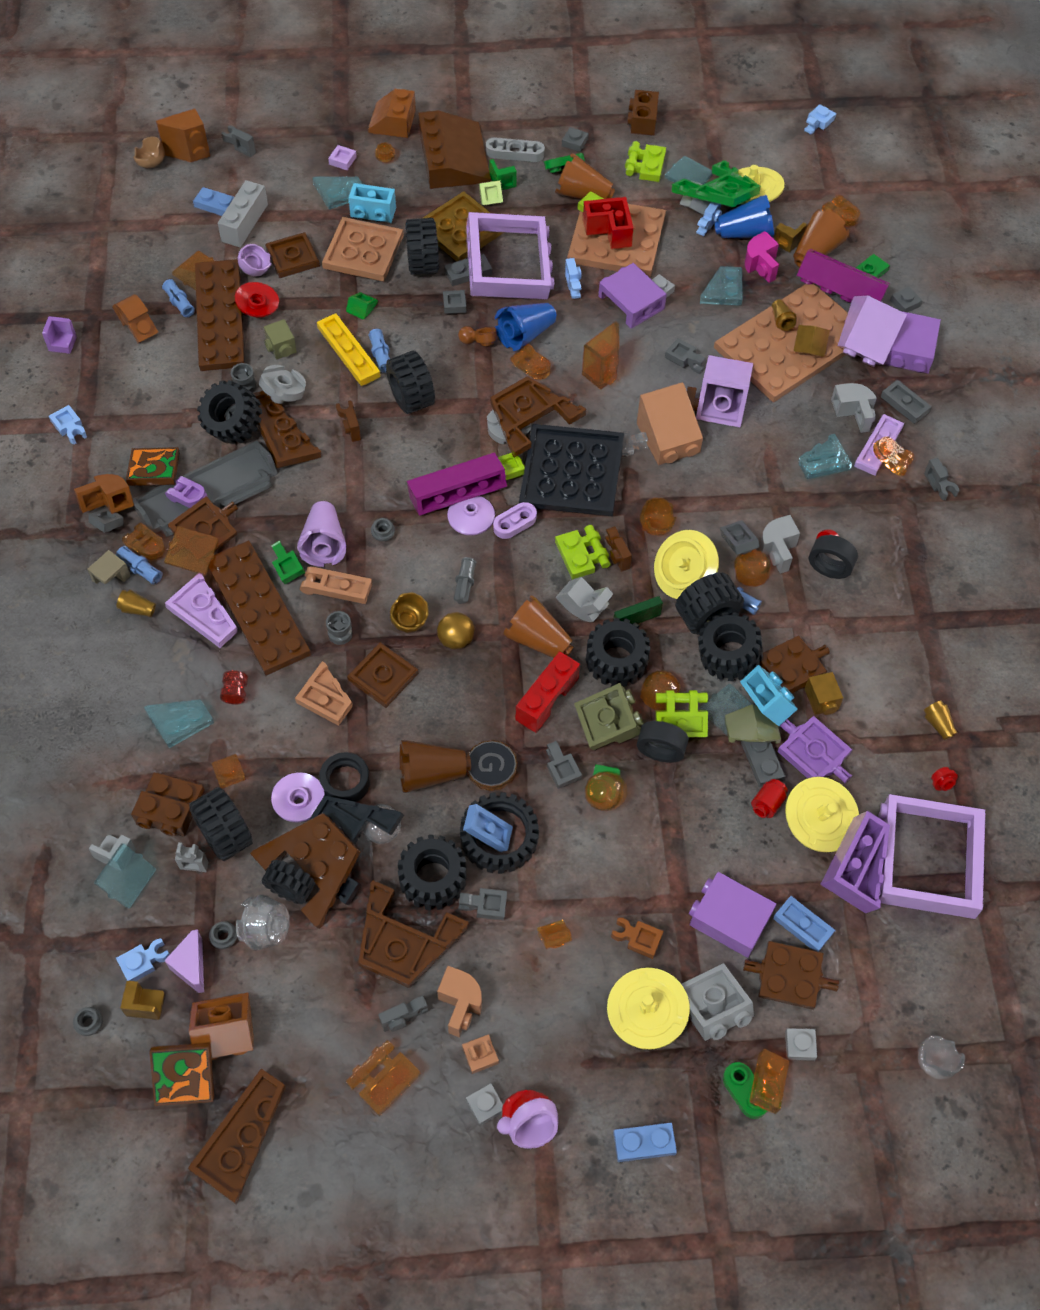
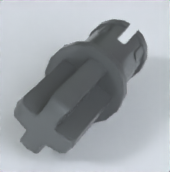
(464, 580)

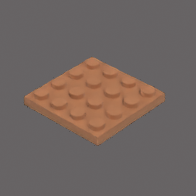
(596, 250)

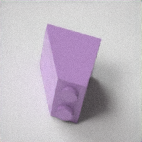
(870, 330)
(724, 391)

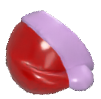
(529, 1119)

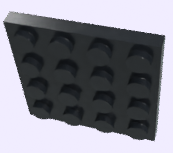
(572, 469)

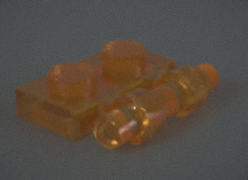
(389, 1083)

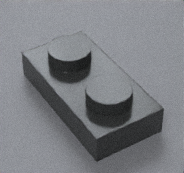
(459, 271)
(905, 401)
(739, 537)
(763, 761)

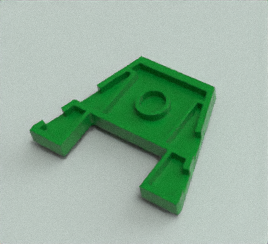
(728, 189)

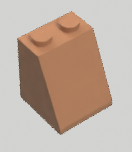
(669, 424)

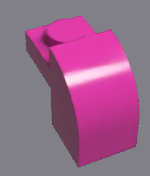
(761, 256)

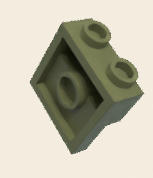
(609, 716)

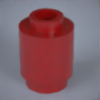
(769, 798)

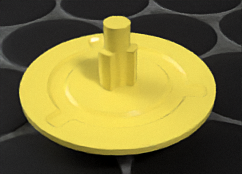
(770, 181)
(684, 560)
(820, 813)
(648, 1008)

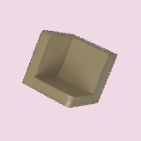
(107, 568)

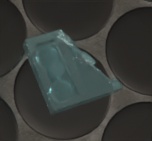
(335, 190)
(724, 287)
(825, 459)
(179, 719)

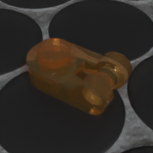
(844, 209)
(537, 367)
(887, 449)
(150, 545)

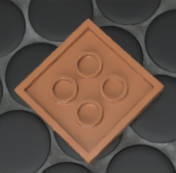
(362, 249)

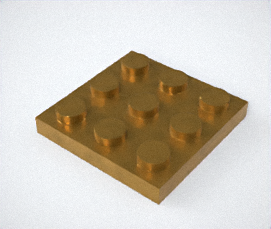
(451, 225)

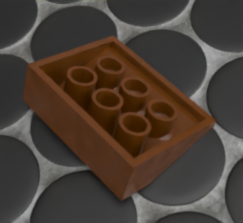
(452, 150)

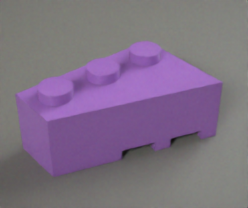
(858, 863)

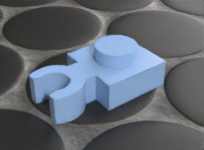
(710, 216)
(573, 275)
(68, 423)
(138, 961)

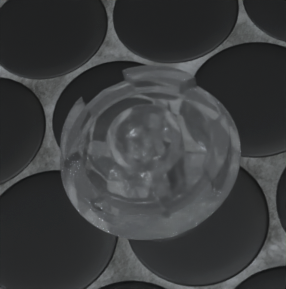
(262, 923)

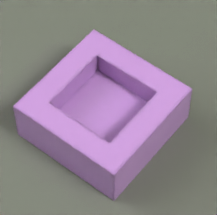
(342, 157)

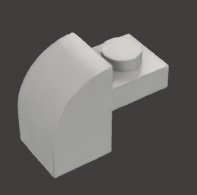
(857, 401)
(777, 539)
(582, 600)

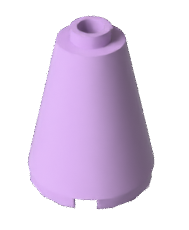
(322, 536)

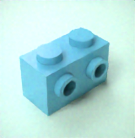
(372, 202)
(769, 695)

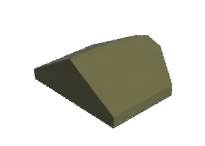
(751, 726)

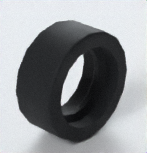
(836, 546)
(662, 741)
(344, 760)

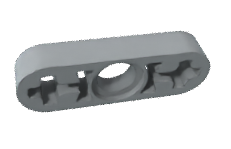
(496, 146)

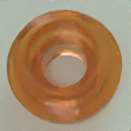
(385, 152)

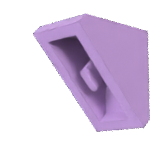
(187, 961)

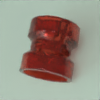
(233, 689)

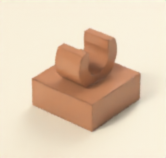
(480, 1054)

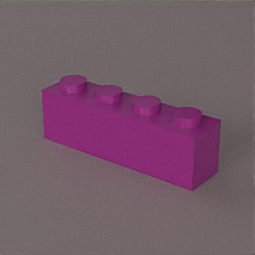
(840, 277)
(456, 483)

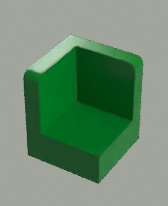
(506, 176)

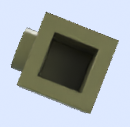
(279, 339)

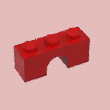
(538, 701)

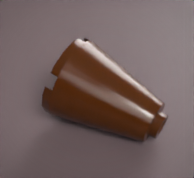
(430, 765)

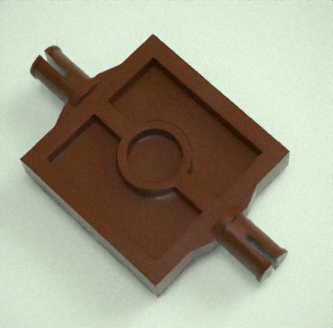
(207, 519)
(794, 663)
(791, 975)

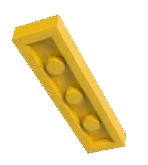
(348, 349)

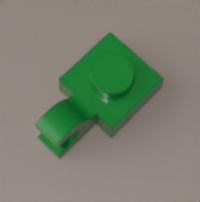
(287, 564)

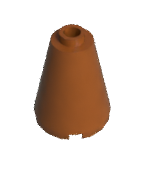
(580, 178)
(822, 234)
(538, 630)

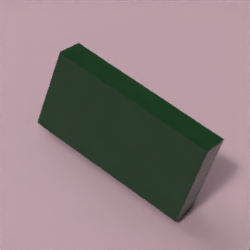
(641, 611)

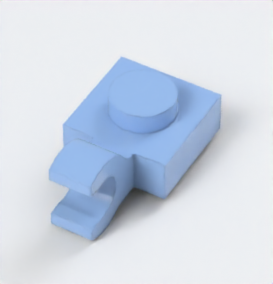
(819, 117)

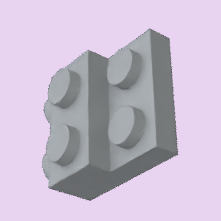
(717, 1003)

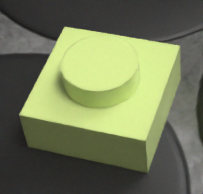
(490, 192)

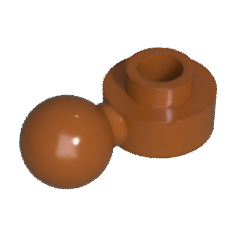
(485, 336)

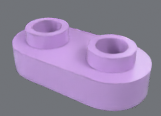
(512, 520)

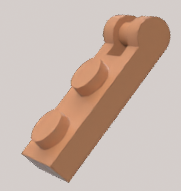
(336, 585)

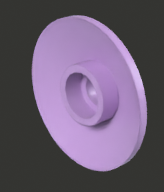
(471, 522)
(294, 787)

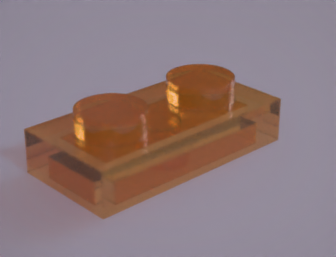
(769, 1081)

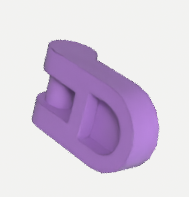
(186, 492)

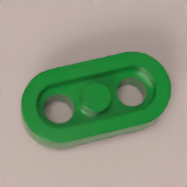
(556, 164)
(742, 1089)

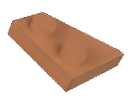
(324, 696)

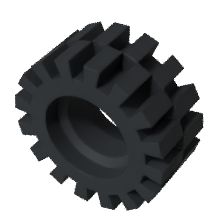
(288, 881)

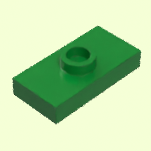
(874, 266)

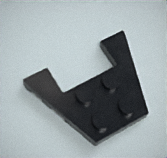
(352, 821)

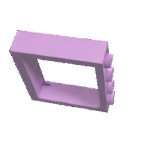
(508, 286)
(975, 819)

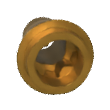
(784, 317)
(133, 603)
(940, 718)

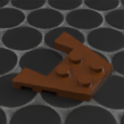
(523, 405)
(322, 853)
(398, 949)

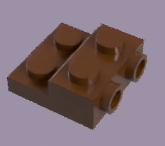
(166, 805)

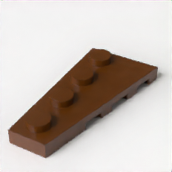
(282, 435)
(236, 1142)

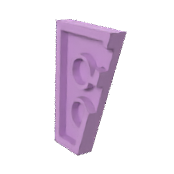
(201, 610)

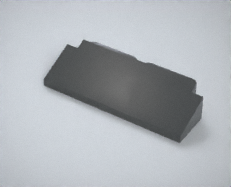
(224, 480)

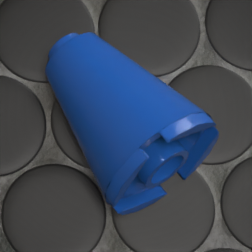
(746, 220)
(523, 323)

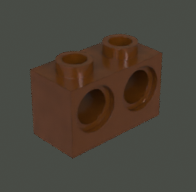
(644, 112)

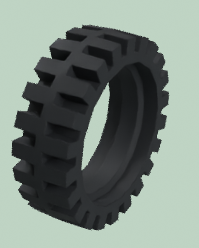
(514, 859)

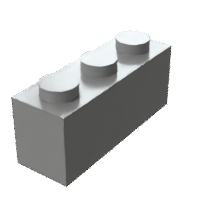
(242, 213)

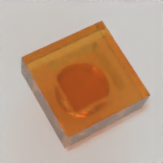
(228, 771)
(554, 934)

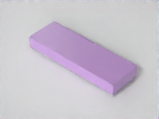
(886, 427)

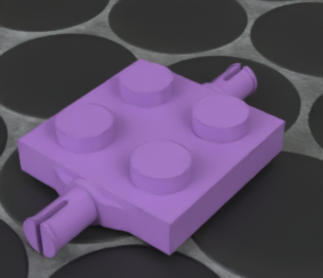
(815, 750)

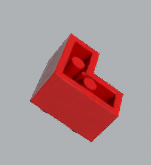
(609, 217)

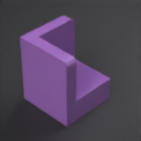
(59, 334)

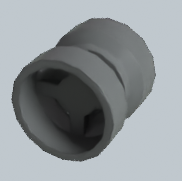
(244, 375)
(339, 627)

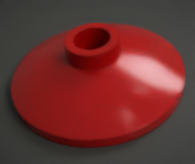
(256, 299)

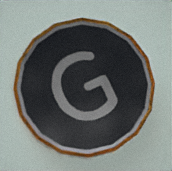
(492, 765)

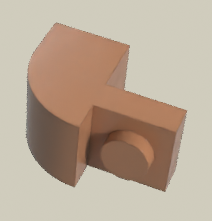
(463, 992)

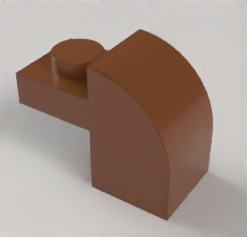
(134, 314)
(106, 490)

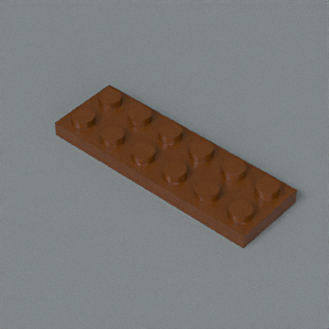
(218, 315)
(258, 608)

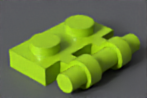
(652, 162)
(575, 555)
(691, 721)

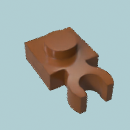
(642, 938)

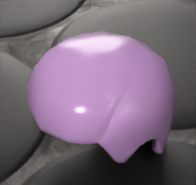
(253, 260)

